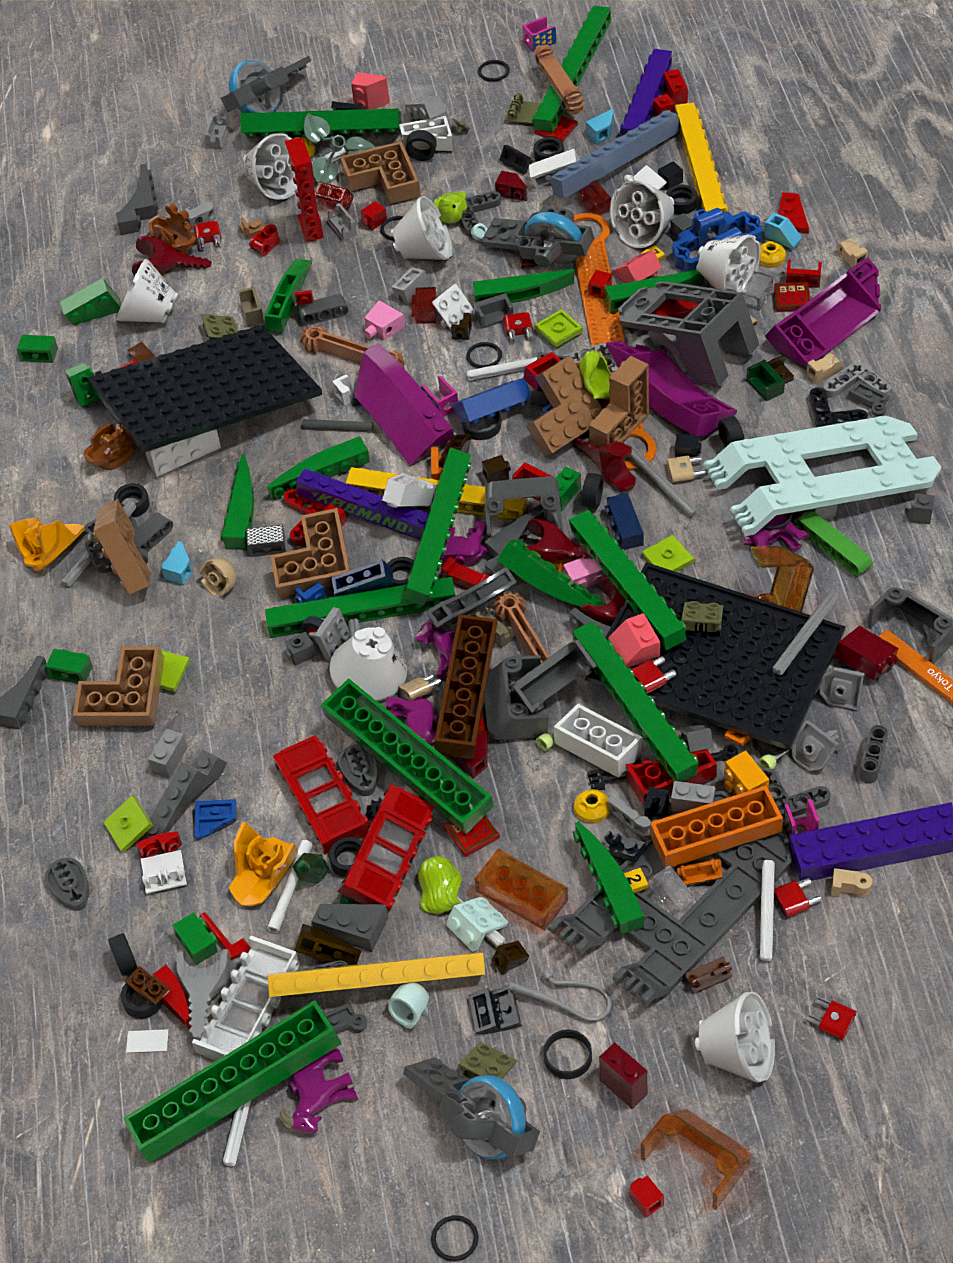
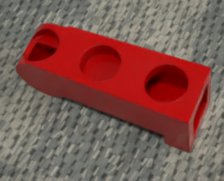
(461, 575)

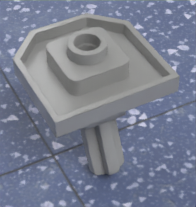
(842, 687)
(814, 747)

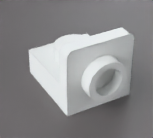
(341, 389)

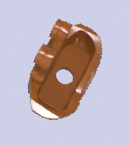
(172, 226)
(119, 447)

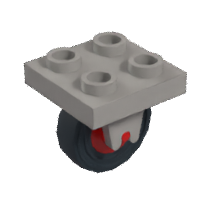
(327, 632)

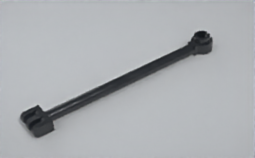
(598, 780)

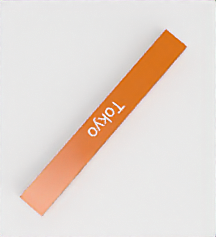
(921, 667)

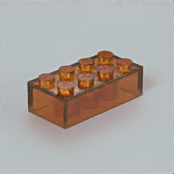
(521, 889)

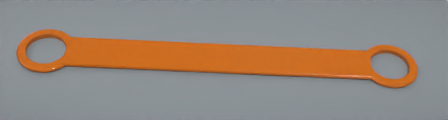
(601, 323)

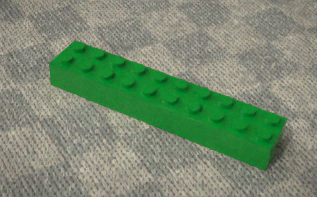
(339, 121)
(407, 756)
(231, 1081)

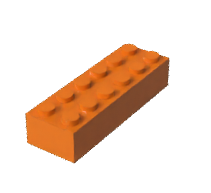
(716, 827)

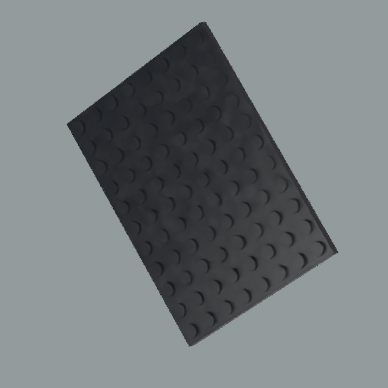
(203, 387)
(730, 673)

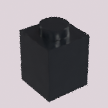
(671, 174)
(687, 445)

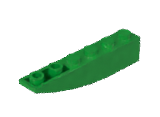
(524, 286)
(619, 294)
(284, 295)
(327, 463)
(240, 509)
(544, 575)
(610, 882)

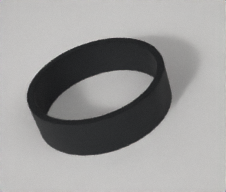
(485, 434)
(567, 1033)

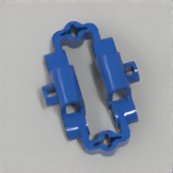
(726, 227)

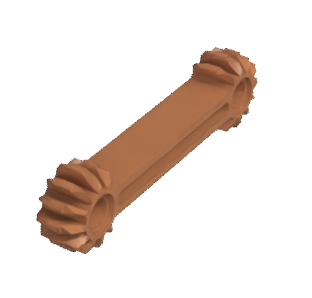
(559, 79)
(319, 339)
(511, 608)

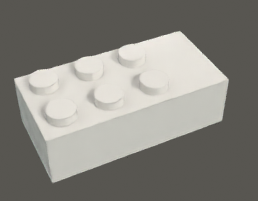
(182, 452)
(598, 740)

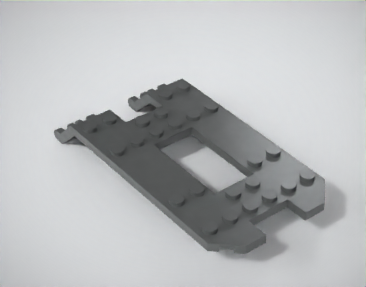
(673, 943)

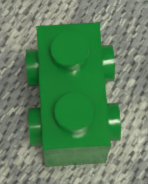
(78, 381)

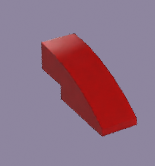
(175, 999)

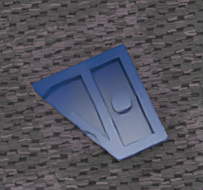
(213, 816)

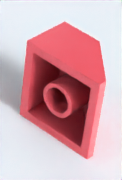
(370, 90)
(639, 267)
(635, 641)

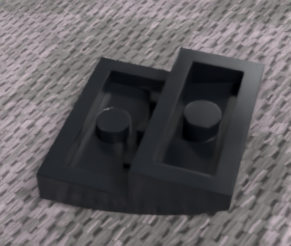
(494, 1010)

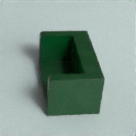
(765, 380)

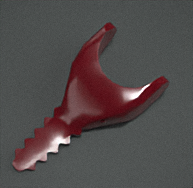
(165, 257)
(610, 462)
(554, 543)
(607, 613)

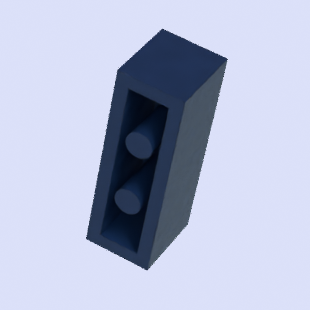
(624, 521)
(362, 579)

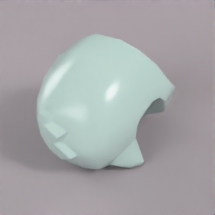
(406, 1000)

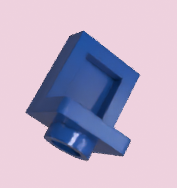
(314, 593)

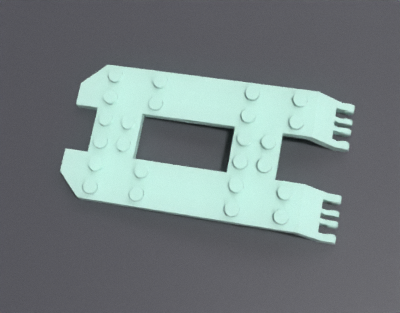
(798, 488)

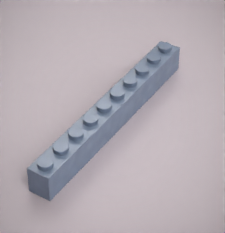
(615, 154)

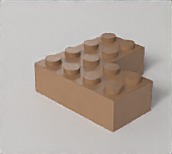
(384, 166)
(627, 404)
(571, 405)
(117, 536)
(318, 562)
(129, 699)

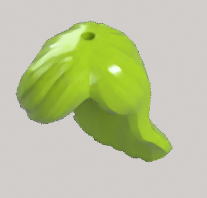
(444, 205)
(595, 374)
(439, 885)

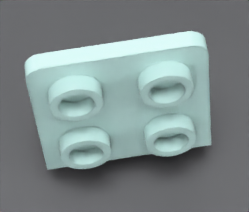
(473, 920)

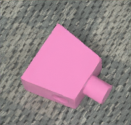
(383, 321)

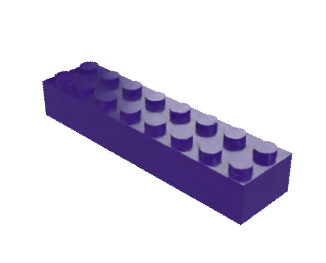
(873, 842)

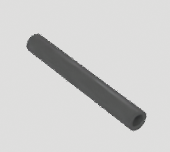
(340, 425)

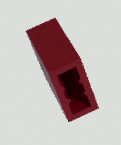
(866, 652)
(623, 1075)

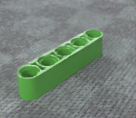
(834, 543)

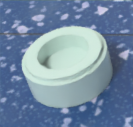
(478, 231)

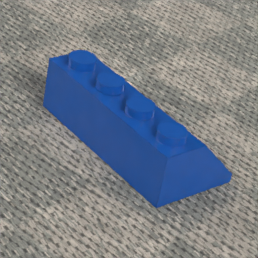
(492, 400)

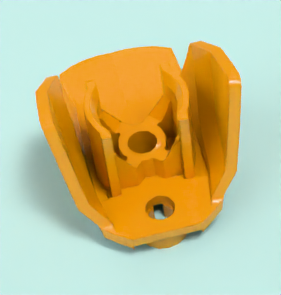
(42, 543)
(258, 865)

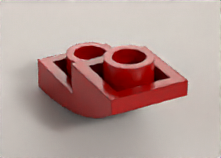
(304, 297)
(165, 842)

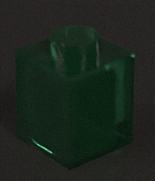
(310, 868)

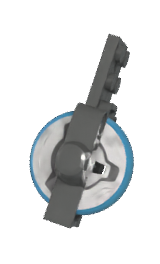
(256, 79)
(563, 243)
(501, 1122)

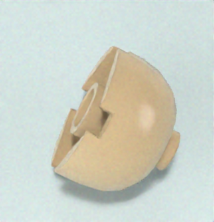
(218, 576)

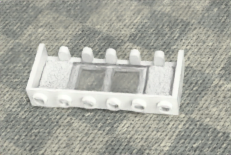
(247, 1002)

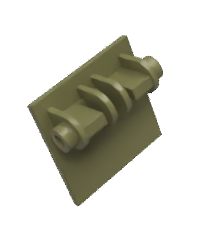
(520, 110)
(217, 325)
(702, 613)
(486, 1061)

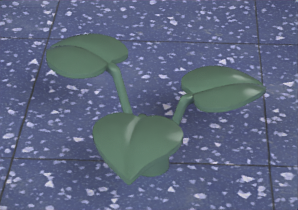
(318, 128)

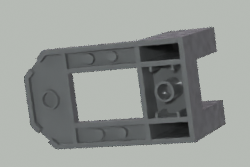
(719, 317)

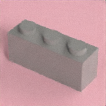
(425, 107)

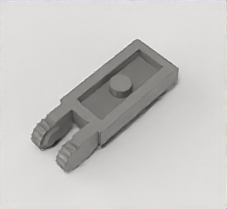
(629, 817)

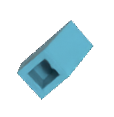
(600, 127)
(781, 231)
(177, 566)

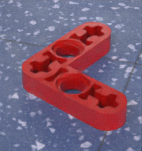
(298, 530)

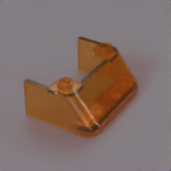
(791, 576)
(730, 1156)

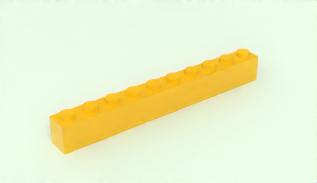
(700, 158)
(471, 501)
(375, 974)

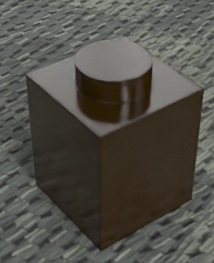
(496, 469)

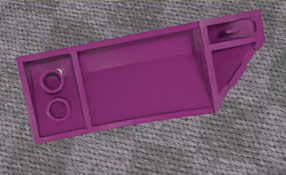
(829, 315)
(673, 392)
(400, 406)

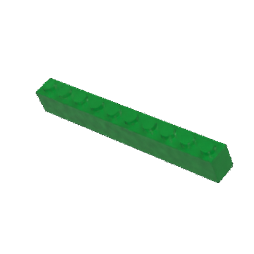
(436, 527)
(627, 578)
(362, 606)
(636, 704)

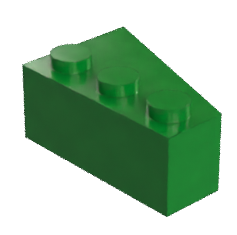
(91, 303)

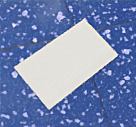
(147, 1041)

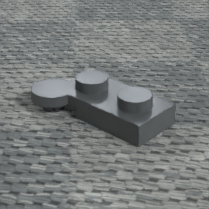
(870, 397)
(344, 1018)

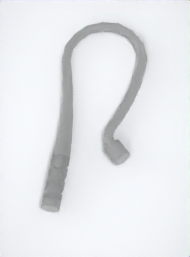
(541, 996)

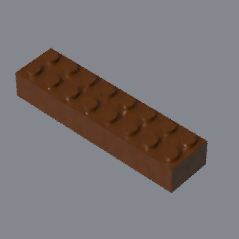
(465, 687)

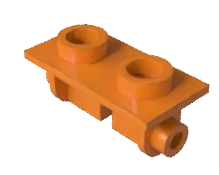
(700, 872)

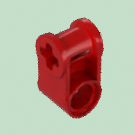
(266, 239)

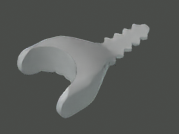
(202, 986)

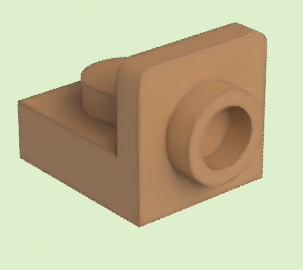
(251, 228)

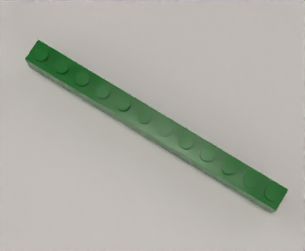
(574, 65)

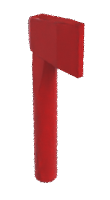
(235, 949)

